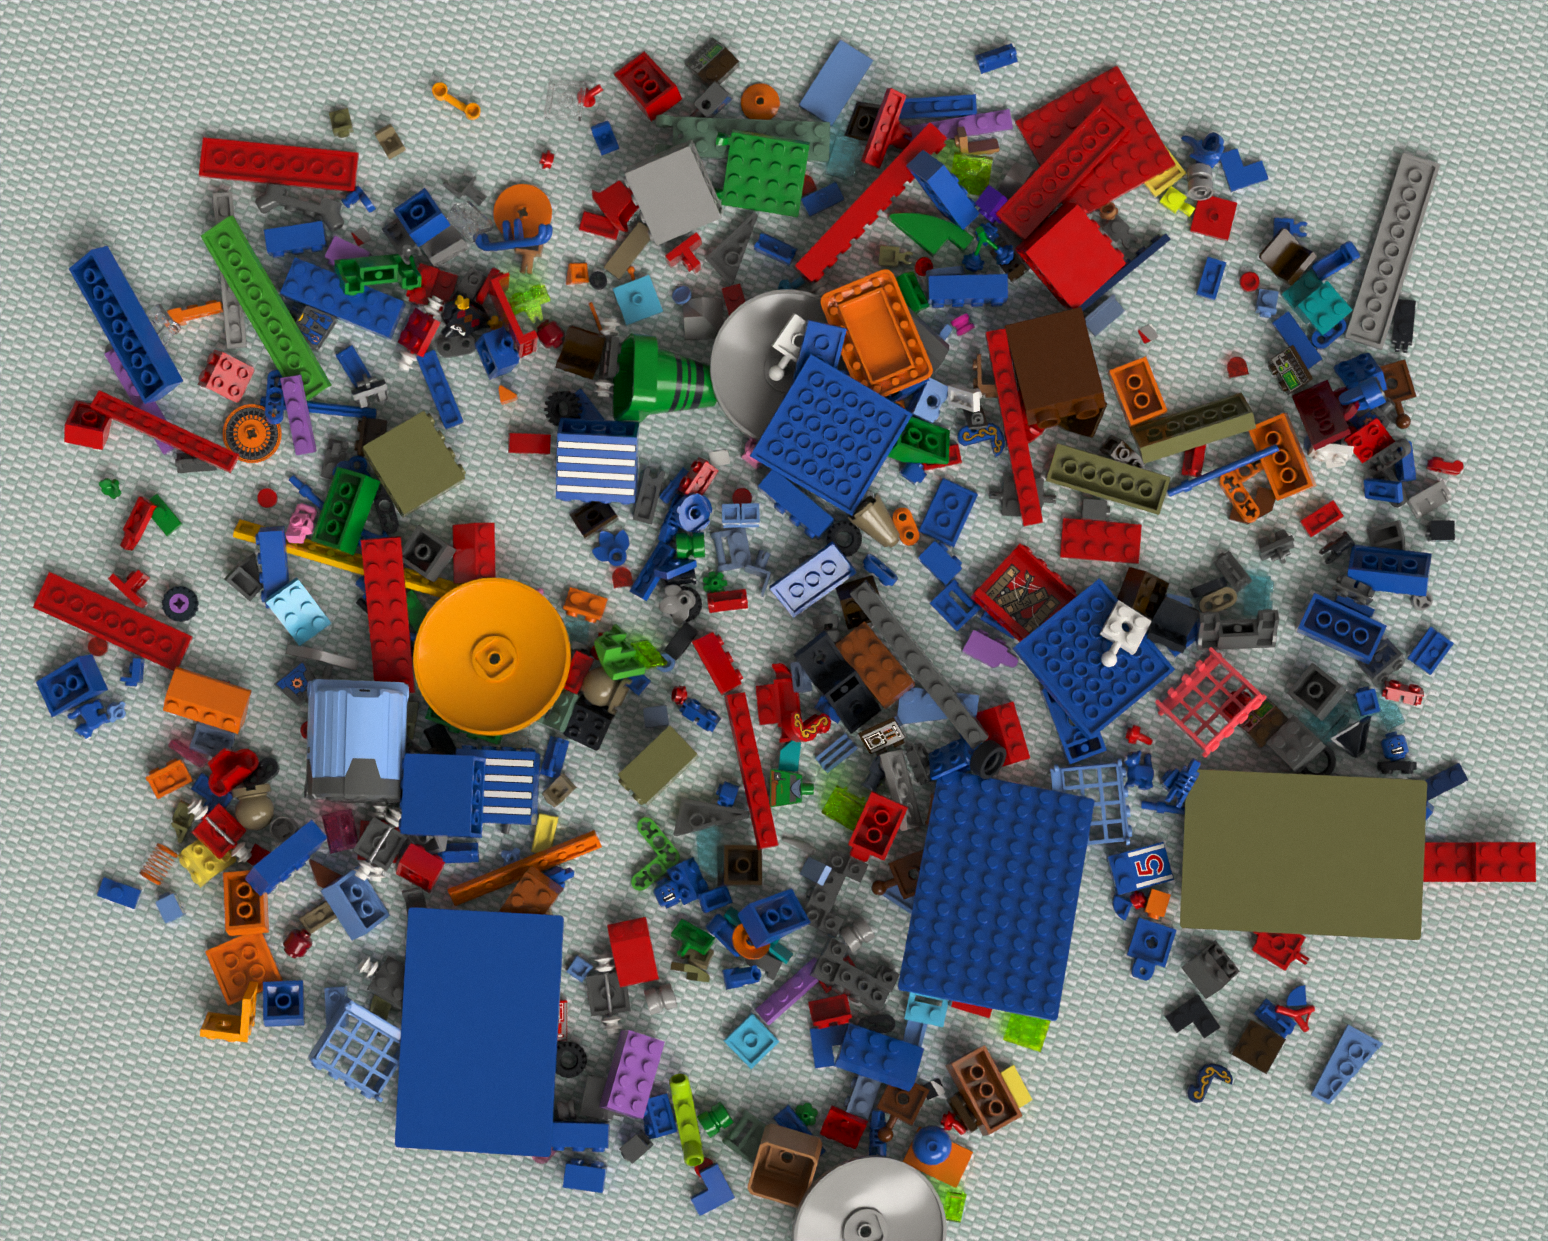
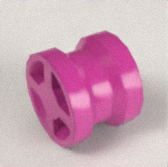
(962, 324)

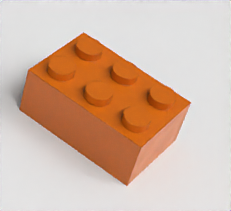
(1137, 392)
(243, 906)

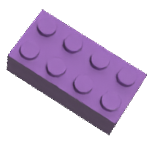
(631, 1074)

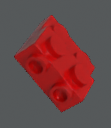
(433, 283)

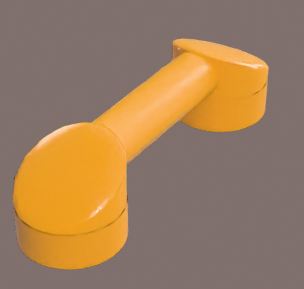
(440, 93)

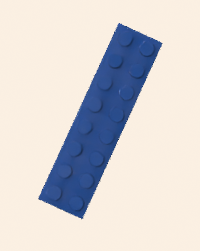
(126, 324)

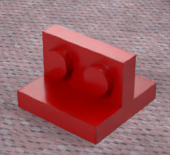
(684, 253)
(135, 581)

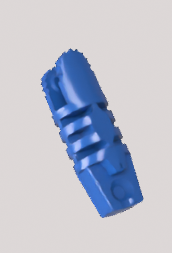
(669, 527)
(1184, 782)
(875, 1145)

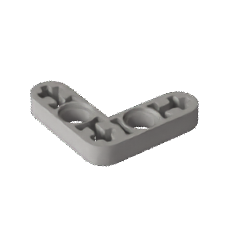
(322, 656)

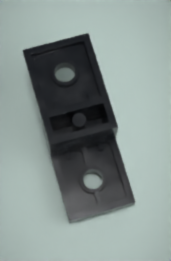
(837, 682)

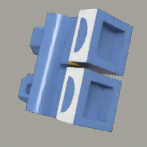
(740, 517)

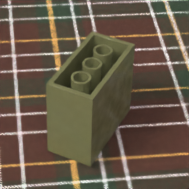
(414, 463)
(657, 766)

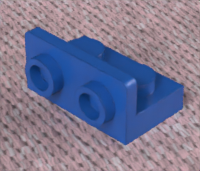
(1405, 467)
(659, 1117)

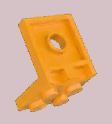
(233, 1027)

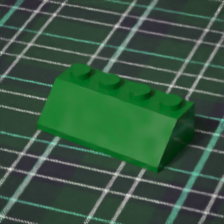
(345, 510)

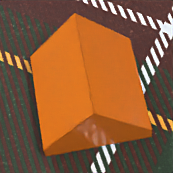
(506, 395)

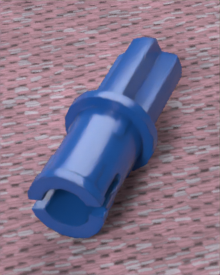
(670, 491)

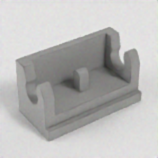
(1429, 499)

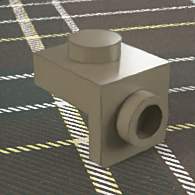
(390, 141)
(558, 790)

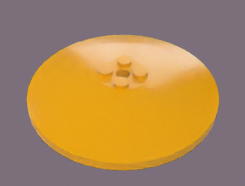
(457, 647)

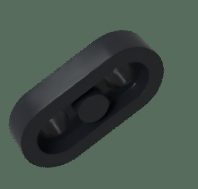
(1405, 766)
(262, 774)

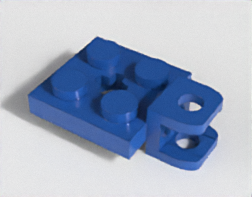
(1150, 957)

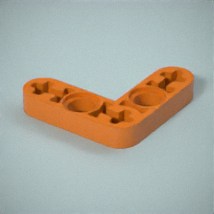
(1238, 479)

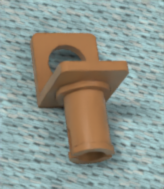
(528, 258)

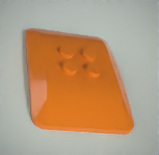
(880, 337)

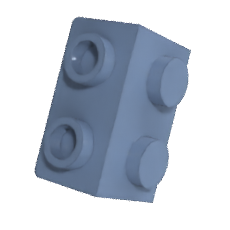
(211, 740)

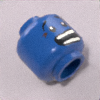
(1394, 746)
(667, 893)

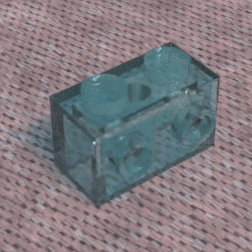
(843, 157)

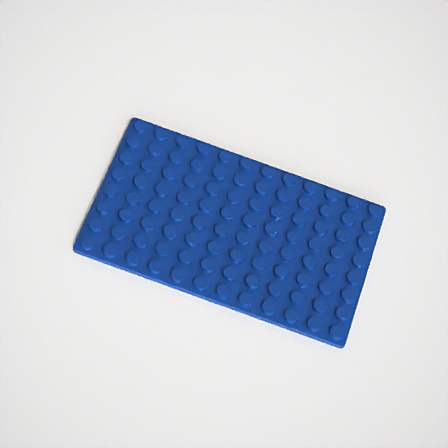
(997, 895)
(479, 1031)

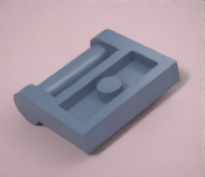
(738, 549)

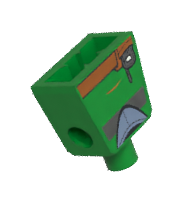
(787, 788)

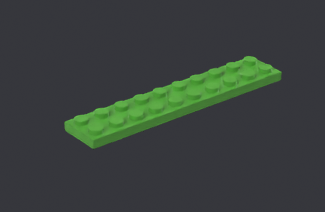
(264, 306)

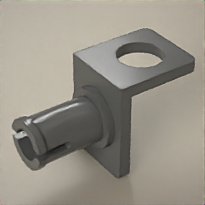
(469, 190)

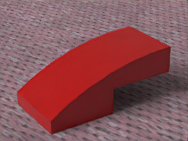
(529, 443)

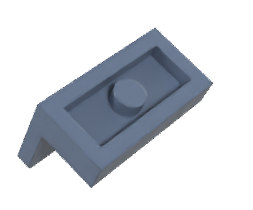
(1103, 315)

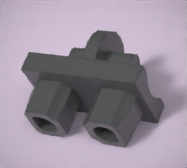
(369, 387)
(1277, 549)

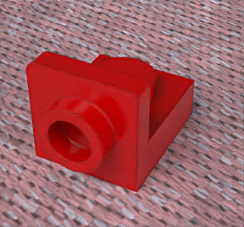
(1232, 709)

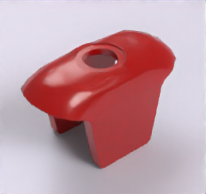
(616, 204)
(230, 769)

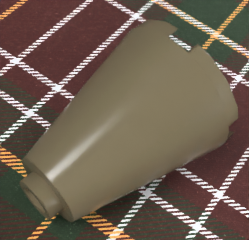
(875, 521)

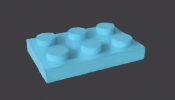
(298, 611)

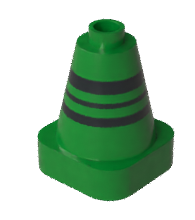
(657, 381)

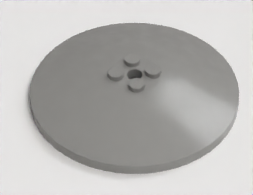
(745, 354)
(872, 1193)

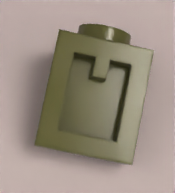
(341, 123)

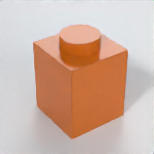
(1156, 904)

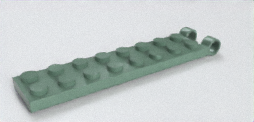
(705, 131)

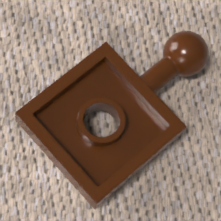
(1402, 392)
(901, 871)
(906, 1113)

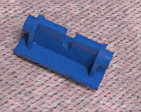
(996, 58)
(708, 718)
(554, 757)
(460, 853)
(1278, 1022)

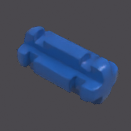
(352, 197)

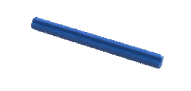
(332, 409)

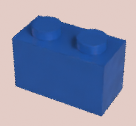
(940, 562)

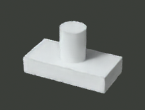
(964, 397)

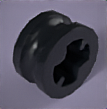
(603, 277)

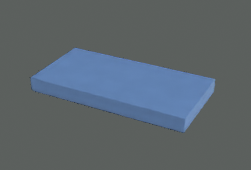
(836, 83)

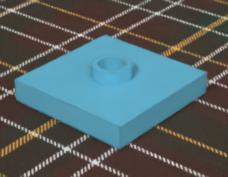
(637, 300)
(751, 1041)

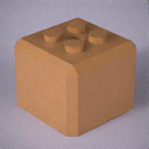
(783, 1178)

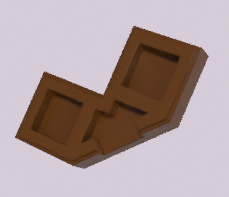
(1264, 500)

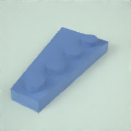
(919, 706)
(1344, 1063)

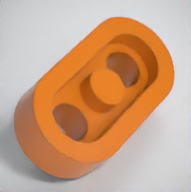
(906, 526)

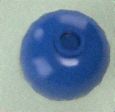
(932, 1145)

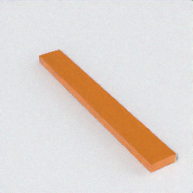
(515, 871)

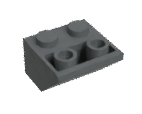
(1210, 969)

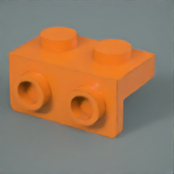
(169, 778)

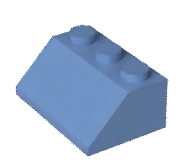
(355, 904)

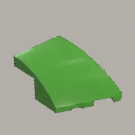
(617, 655)

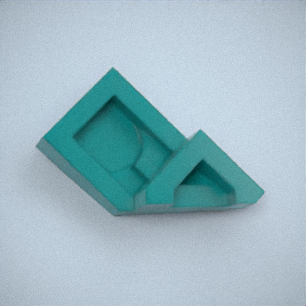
(790, 756)

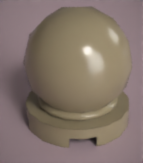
(602, 691)
(254, 807)

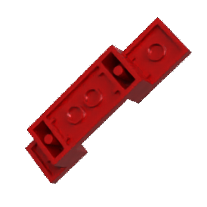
(1480, 862)

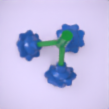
(987, 235)

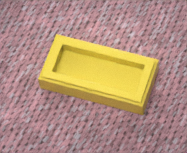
(544, 832)
(1016, 1086)

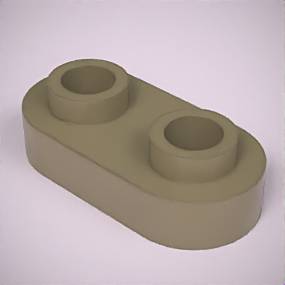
(1217, 600)

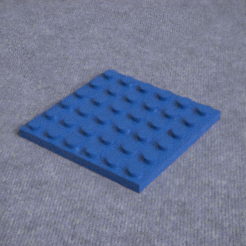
(831, 434)
(1068, 662)

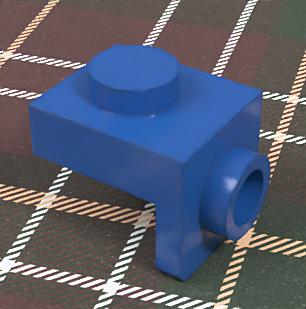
(604, 138)

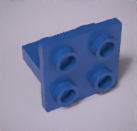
(949, 759)

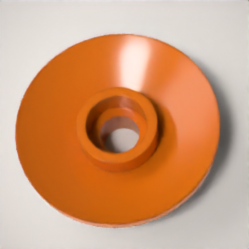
(764, 111)
(739, 942)

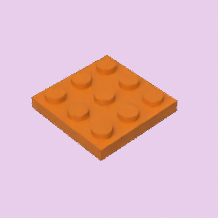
(240, 962)

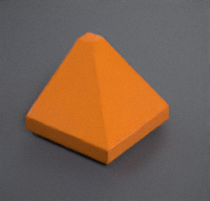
(577, 273)

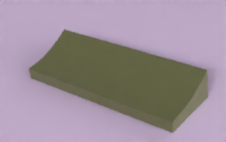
(1193, 427)
(1108, 478)

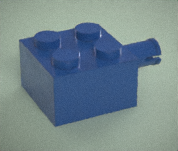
(497, 352)

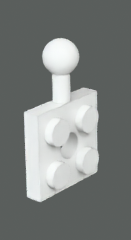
(785, 344)
(1113, 631)

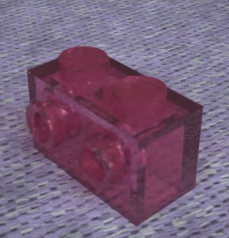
(340, 831)

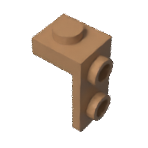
(978, 147)
(987, 390)

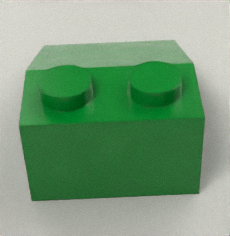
(922, 443)

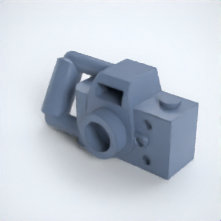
(800, 680)

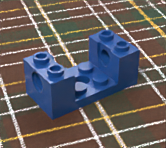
(1074, 743)

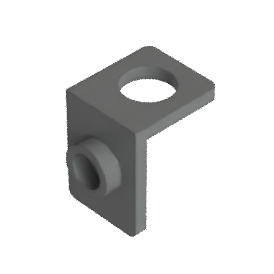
(416, 901)

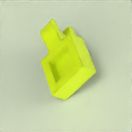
(1175, 200)

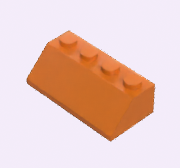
(1287, 468)
(207, 700)

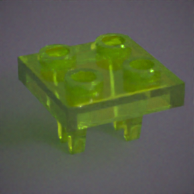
(972, 171)
(530, 302)
(844, 807)
(1026, 1031)

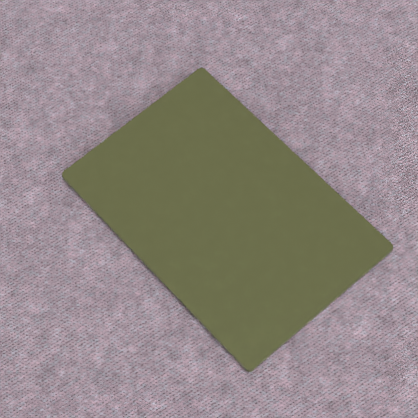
(1304, 854)

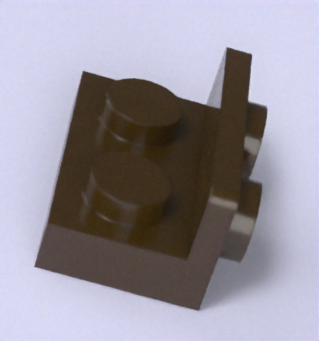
(369, 431)
(962, 1112)

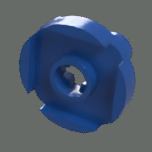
(683, 509)

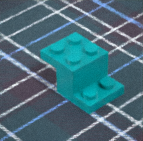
(1316, 302)

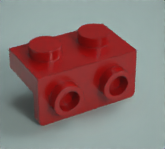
(698, 478)
(843, 1127)

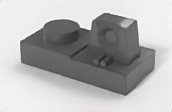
(335, 453)

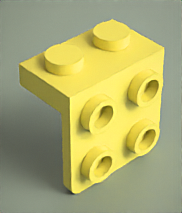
(203, 863)

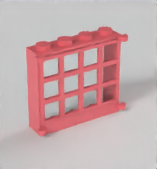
(1189, 683)

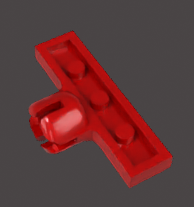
(886, 129)

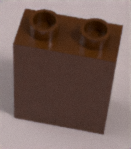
(1055, 368)

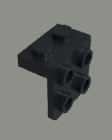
(1172, 624)
(588, 723)

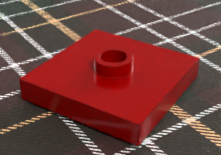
(1214, 217)

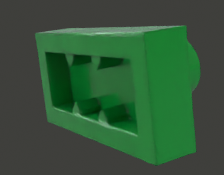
(164, 516)

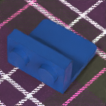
(1359, 369)

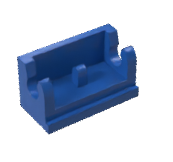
(775, 249)

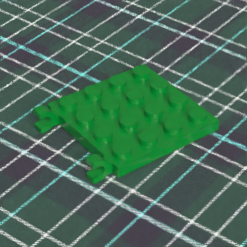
(763, 172)

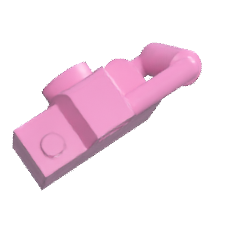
(301, 523)

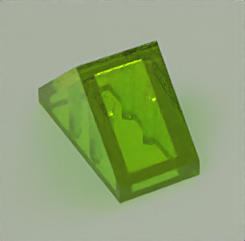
(648, 655)
(954, 1205)

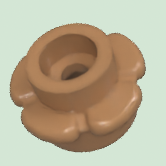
(1110, 207)

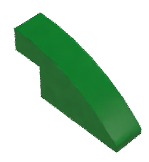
(930, 231)

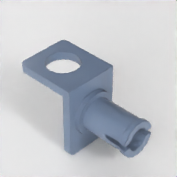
(759, 569)

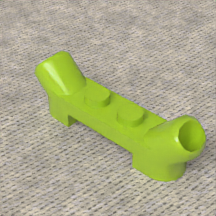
(686, 1119)

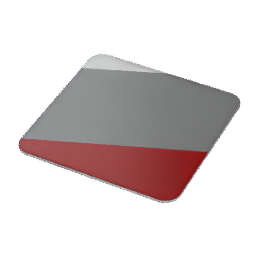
(361, 236)
(1148, 333)

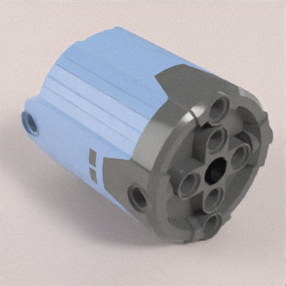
(355, 740)

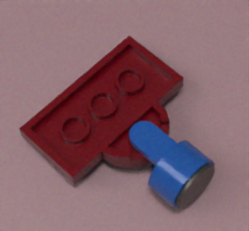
(1326, 411)

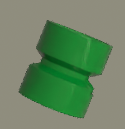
(690, 545)
(715, 1119)

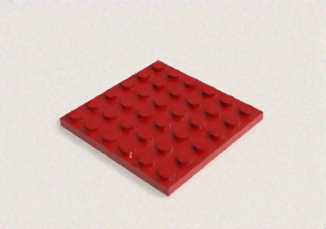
(1131, 161)

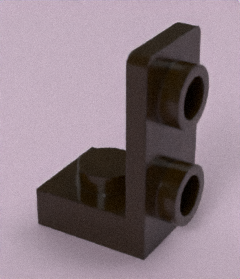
(1014, 268)
(1120, 451)

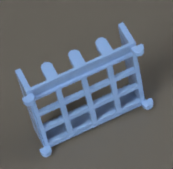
(1058, 785)
(376, 1022)

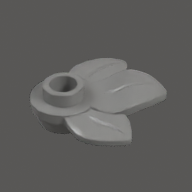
(674, 603)

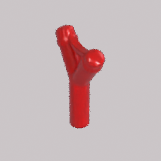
(1296, 1014)

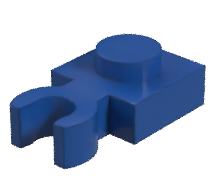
(1288, 224)

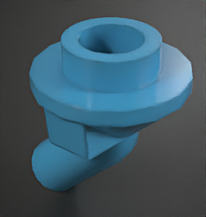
(785, 284)

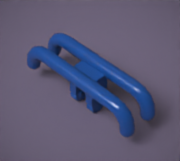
(543, 236)

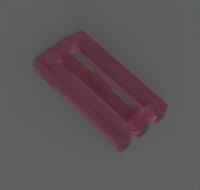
(190, 755)

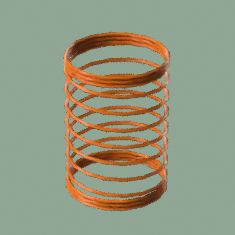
(151, 878)

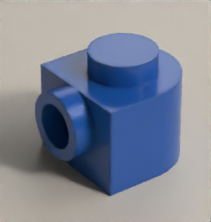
(913, 472)
(727, 794)

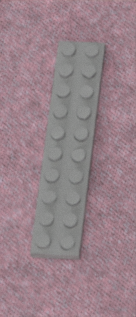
(1392, 251)

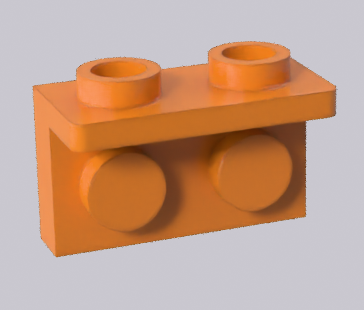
(584, 604)

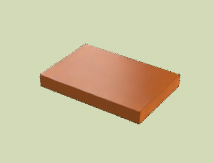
(949, 1171)

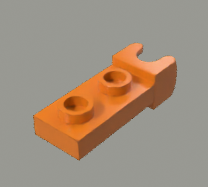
(193, 312)

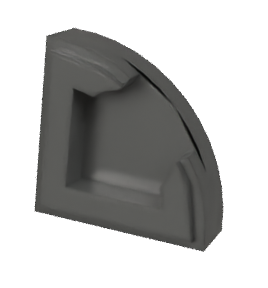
(581, 648)

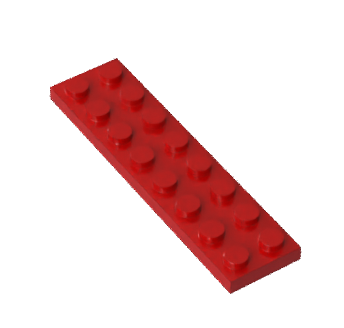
(278, 164)
(1063, 171)
(388, 610)
(112, 622)

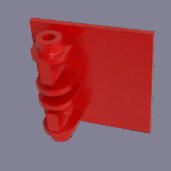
(1369, 439)

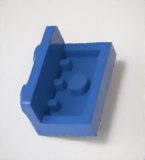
(688, 880)

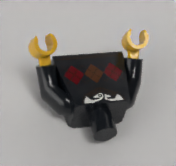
(466, 316)

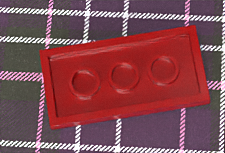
(1100, 541)

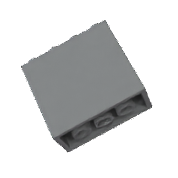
(673, 192)

